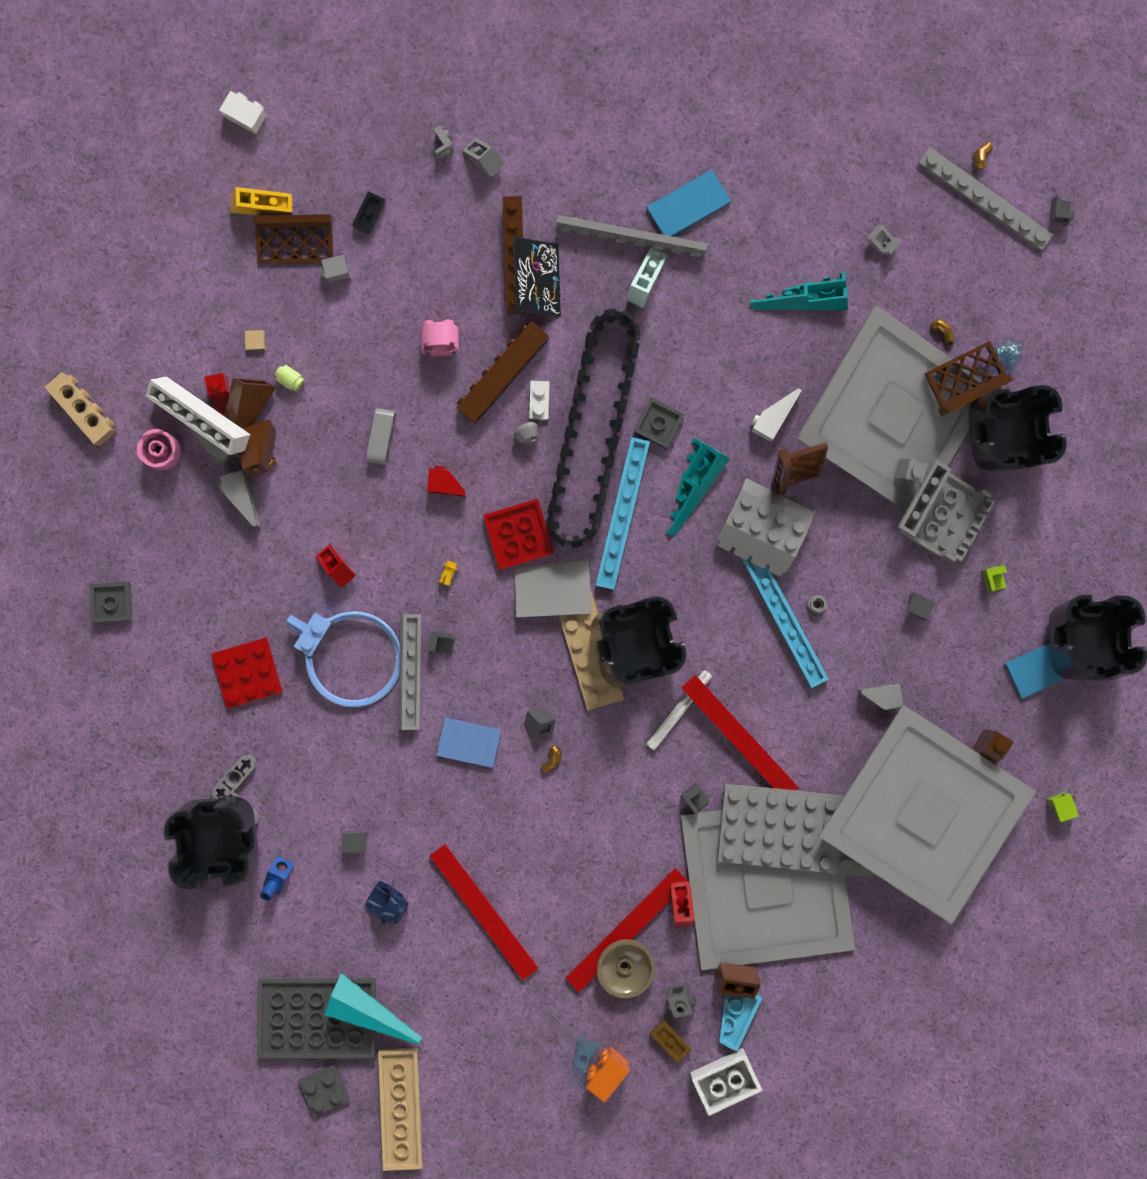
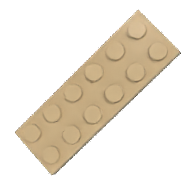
(594, 687)
(400, 1109)

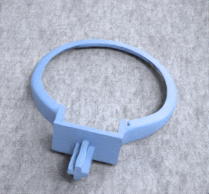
(313, 633)

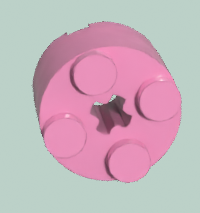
(439, 338)
(151, 443)

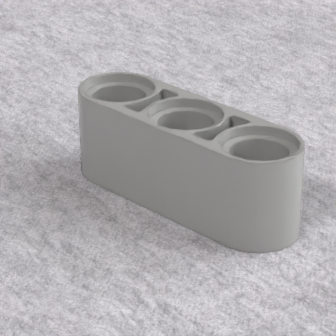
(380, 435)

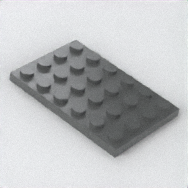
(295, 1023)

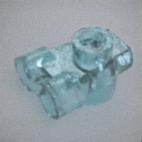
(1009, 351)
(585, 1048)

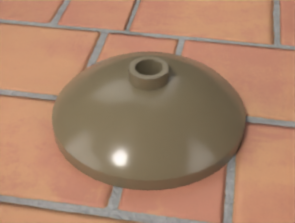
(633, 978)

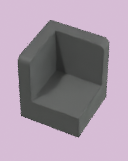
(1061, 211)
(920, 606)
(441, 643)
(539, 722)
(695, 797)
(354, 841)

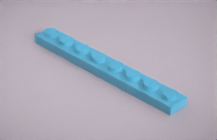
(622, 513)
(787, 623)

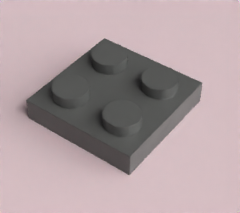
(659, 422)
(111, 602)
(324, 1090)

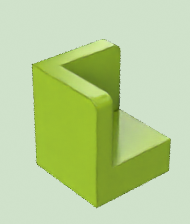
(994, 578)
(1063, 806)

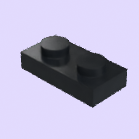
(369, 213)

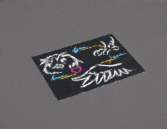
(537, 276)

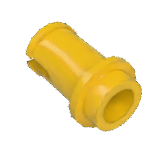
(448, 572)

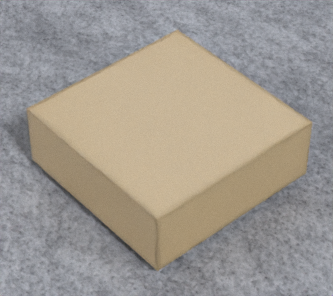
(255, 340)

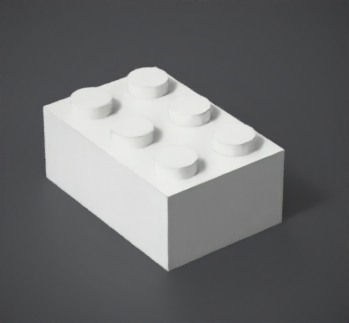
(725, 1081)

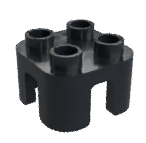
(1014, 429)
(1095, 638)
(637, 642)
(212, 841)

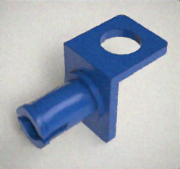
(275, 879)

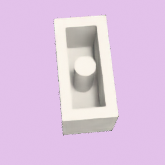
(243, 112)

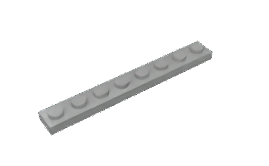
(985, 199)
(624, 234)

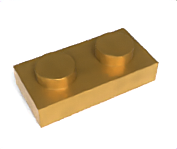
(670, 1040)

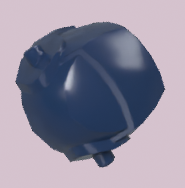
(386, 903)

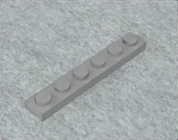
(409, 672)

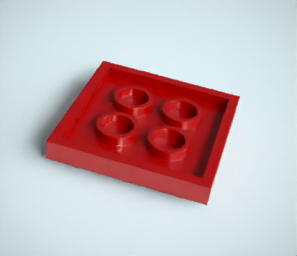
(518, 534)
(247, 672)

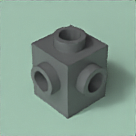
(681, 1000)

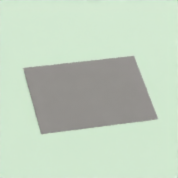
(553, 589)

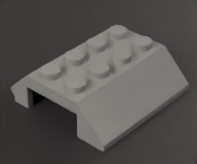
(945, 513)
(765, 527)

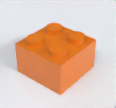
(606, 1073)

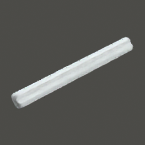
(675, 715)

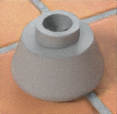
(526, 433)

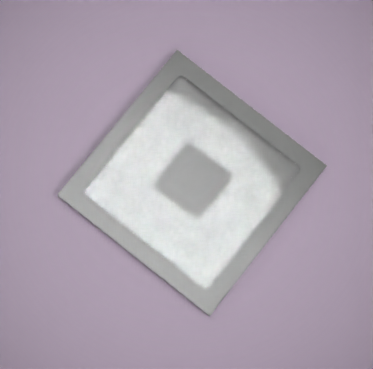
(885, 410)
(927, 814)
(760, 911)

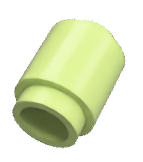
(289, 378)

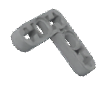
(230, 787)

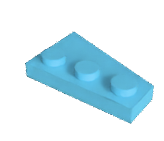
(737, 1018)

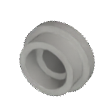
(823, 602)

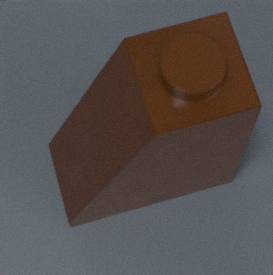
(247, 400)
(259, 448)
(992, 745)

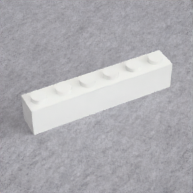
(197, 415)

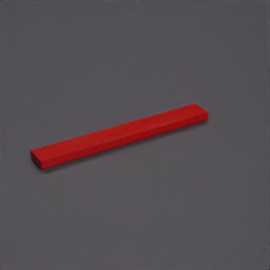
(737, 734)
(484, 911)
(627, 928)

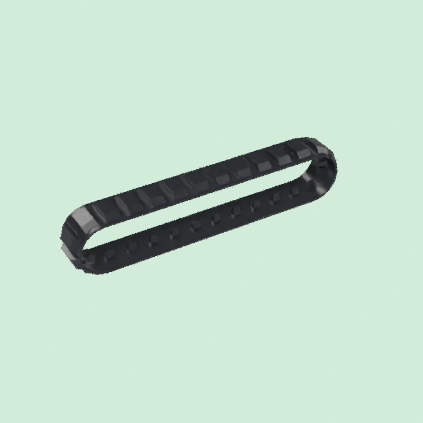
(597, 324)

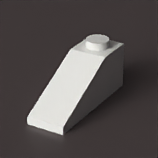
(772, 418)

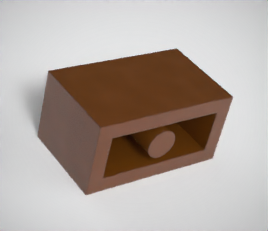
(737, 980)

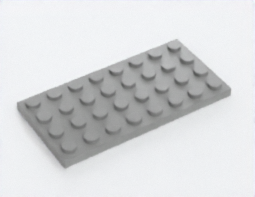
(781, 830)

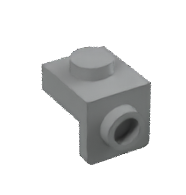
(445, 140)
(883, 240)

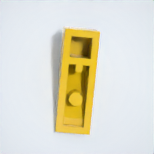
(259, 202)

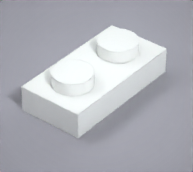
(539, 400)

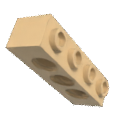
(59, 390)

